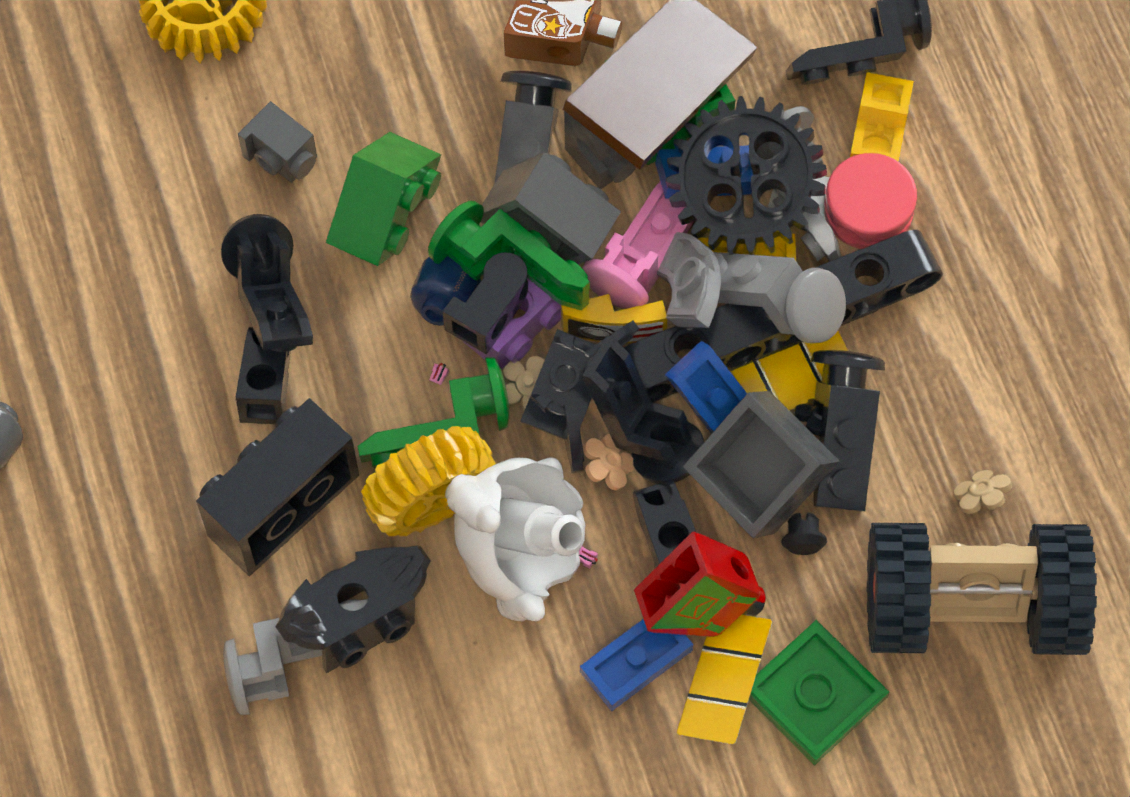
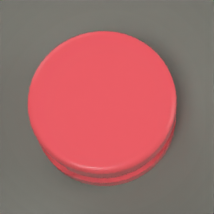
(869, 199)

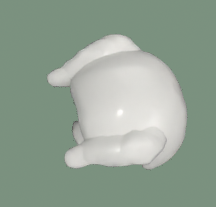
(518, 532)

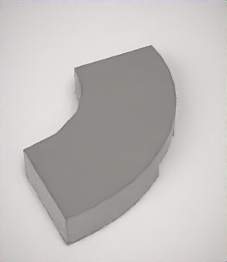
(694, 281)

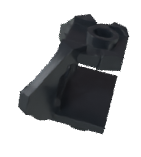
(561, 393)
(391, 582)

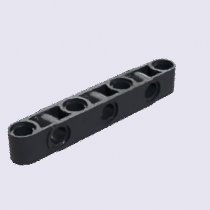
(746, 334)

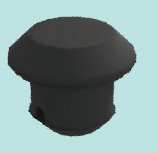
(803, 535)

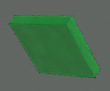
(816, 692)

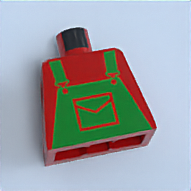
(699, 589)

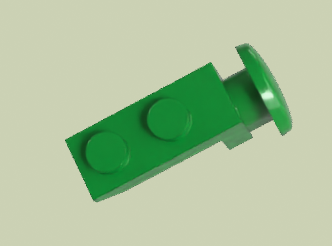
(474, 245)
(470, 399)

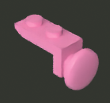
(635, 257)

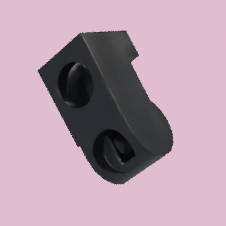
(491, 304)
(261, 383)
(662, 518)

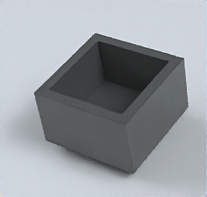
(556, 204)
(761, 464)

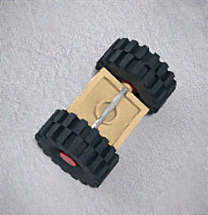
(1001, 583)

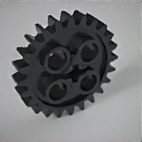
(789, 172)

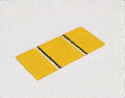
(788, 372)
(724, 681)

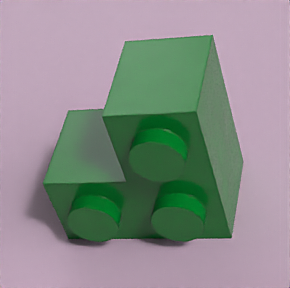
(378, 194)

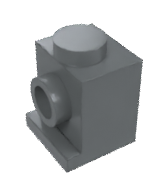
(278, 144)

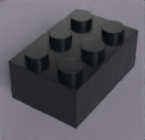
(278, 485)

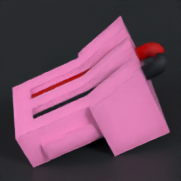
(439, 373)
(587, 557)

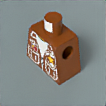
(558, 30)

